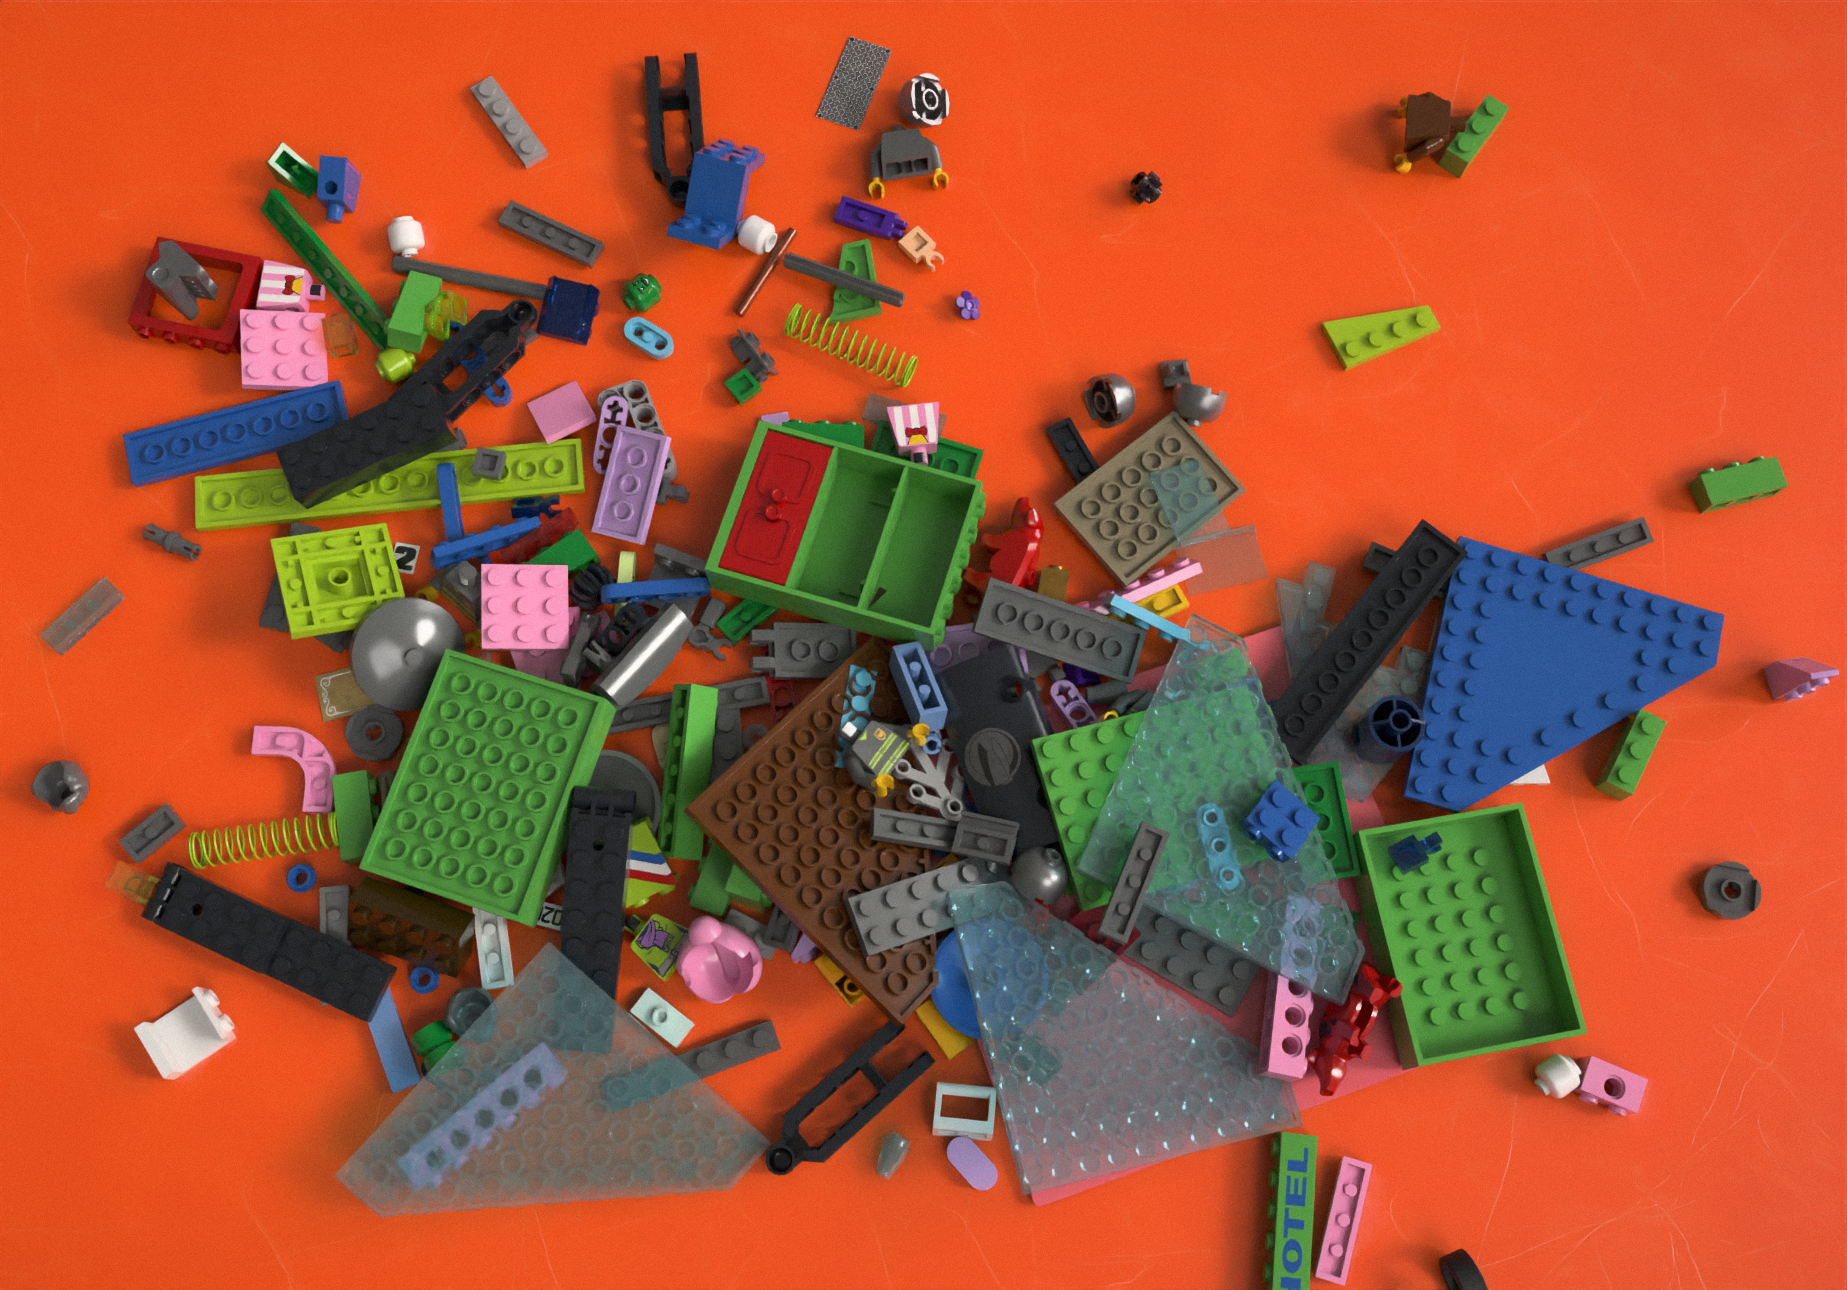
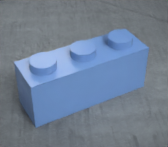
(917, 686)

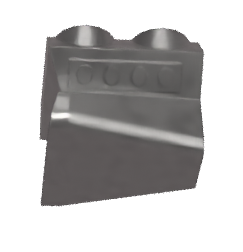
(180, 279)

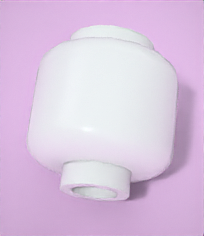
(756, 234)
(405, 236)
(1557, 1076)

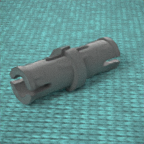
(172, 542)

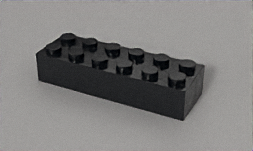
(367, 446)

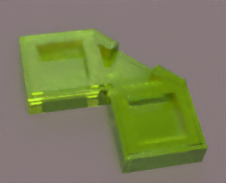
(441, 310)

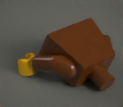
(1426, 127)

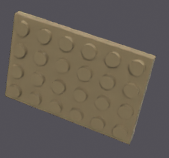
(1119, 510)

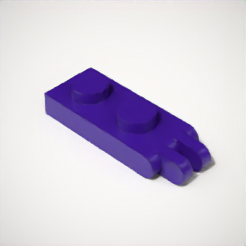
(869, 219)

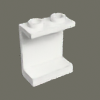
(187, 1034)

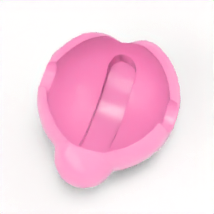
(718, 960)

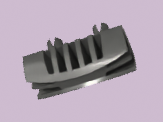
(642, 659)

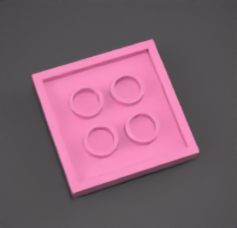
(282, 350)
(524, 607)

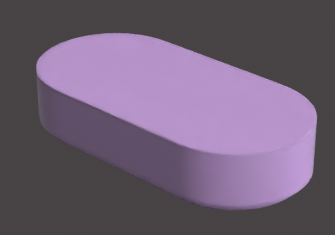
(972, 1163)

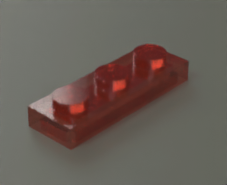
(540, 537)

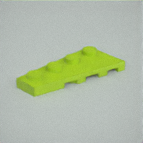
(1373, 335)

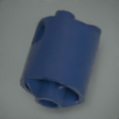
(1388, 730)

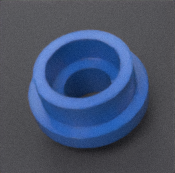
(295, 872)
(415, 978)

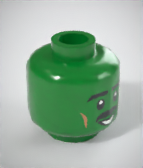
(641, 292)

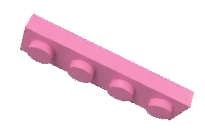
(1342, 1220)

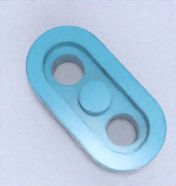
(650, 339)

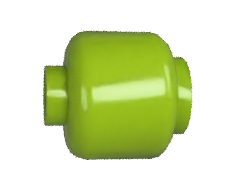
(395, 364)

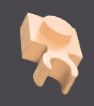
(920, 246)

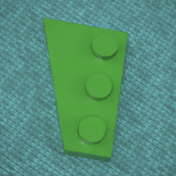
(849, 305)

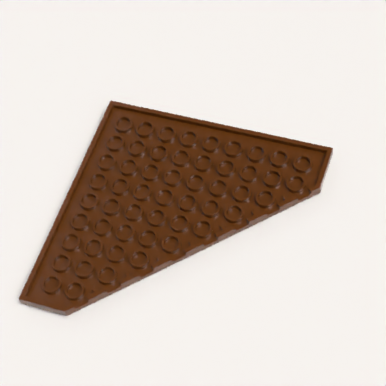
(806, 832)

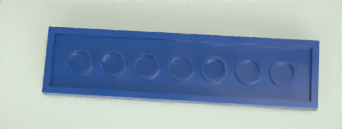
(232, 433)

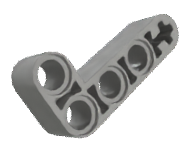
(638, 409)

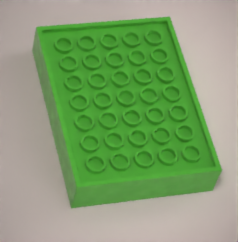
(488, 787)
(1467, 938)

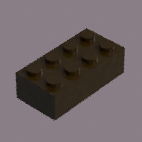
(410, 927)

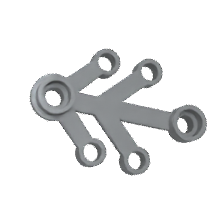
(934, 778)

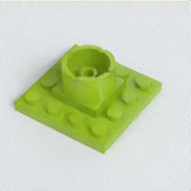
(335, 577)

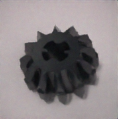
(586, 586)

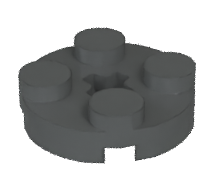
(368, 719)
(1716, 900)

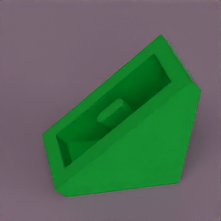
(293, 171)

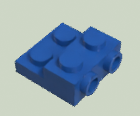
(1279, 822)

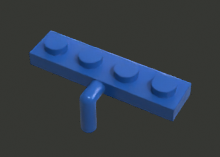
(481, 544)

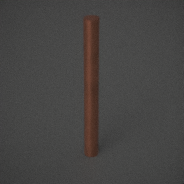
(765, 272)

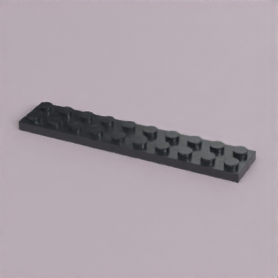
(1364, 639)

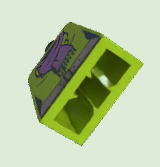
(657, 942)

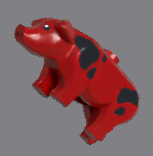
(1347, 1025)

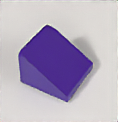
(1080, 677)

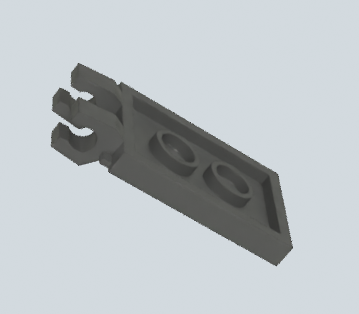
(802, 650)

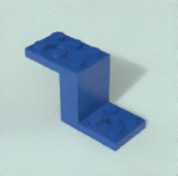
(716, 193)

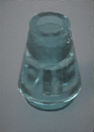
(892, 1154)

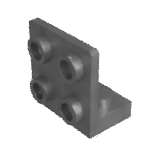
(676, 565)

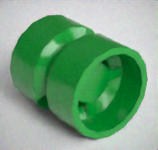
(433, 1043)

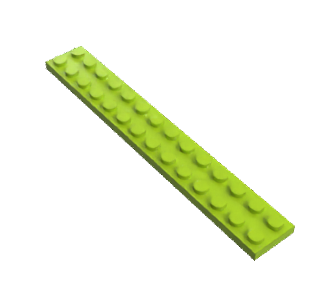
(266, 498)

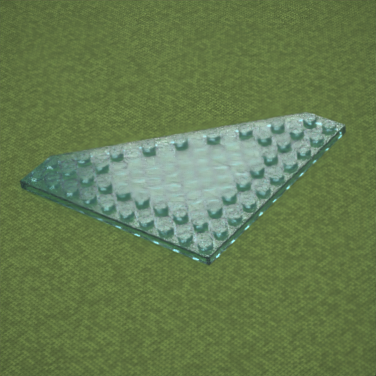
(1218, 749)
(1097, 1056)
(552, 1106)

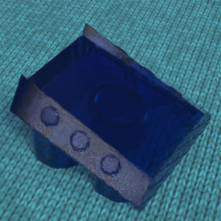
(568, 310)

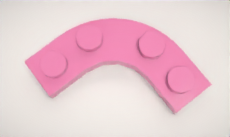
(310, 754)

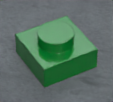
(743, 386)

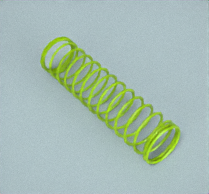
(796, 313)
(203, 855)

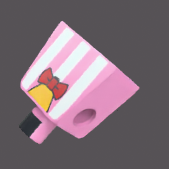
(287, 288)
(914, 430)

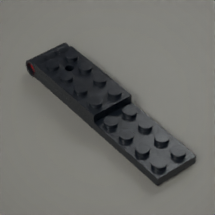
(597, 882)
(268, 941)

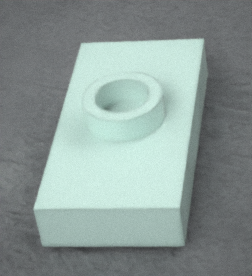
(662, 1017)

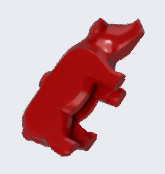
(1012, 553)

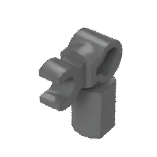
(699, 635)

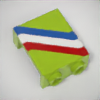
(648, 866)

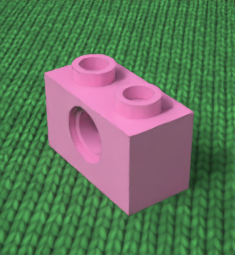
(1627, 1086)

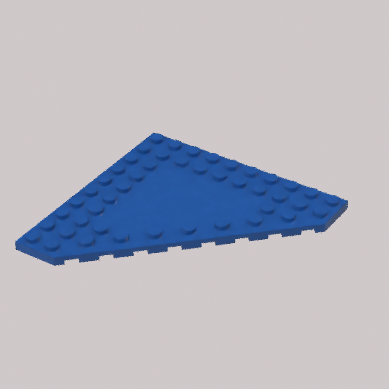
(1537, 665)

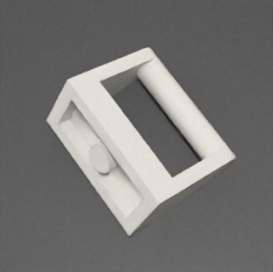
(964, 1127)

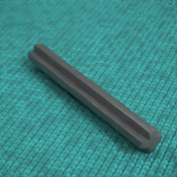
(844, 279)

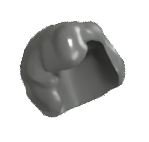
(61, 786)
(465, 1008)

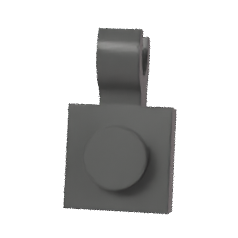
(668, 491)

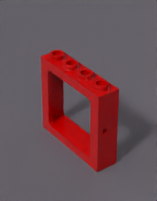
(245, 297)

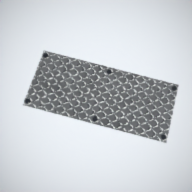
(853, 83)

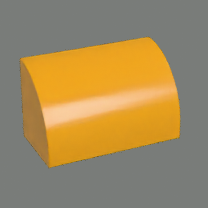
(946, 1037)

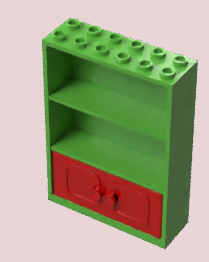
(833, 522)

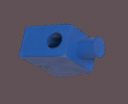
(337, 187)

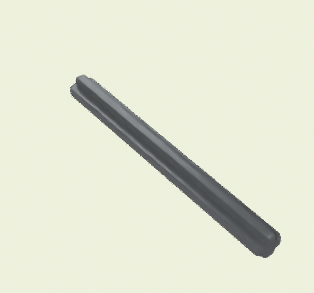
(471, 277)

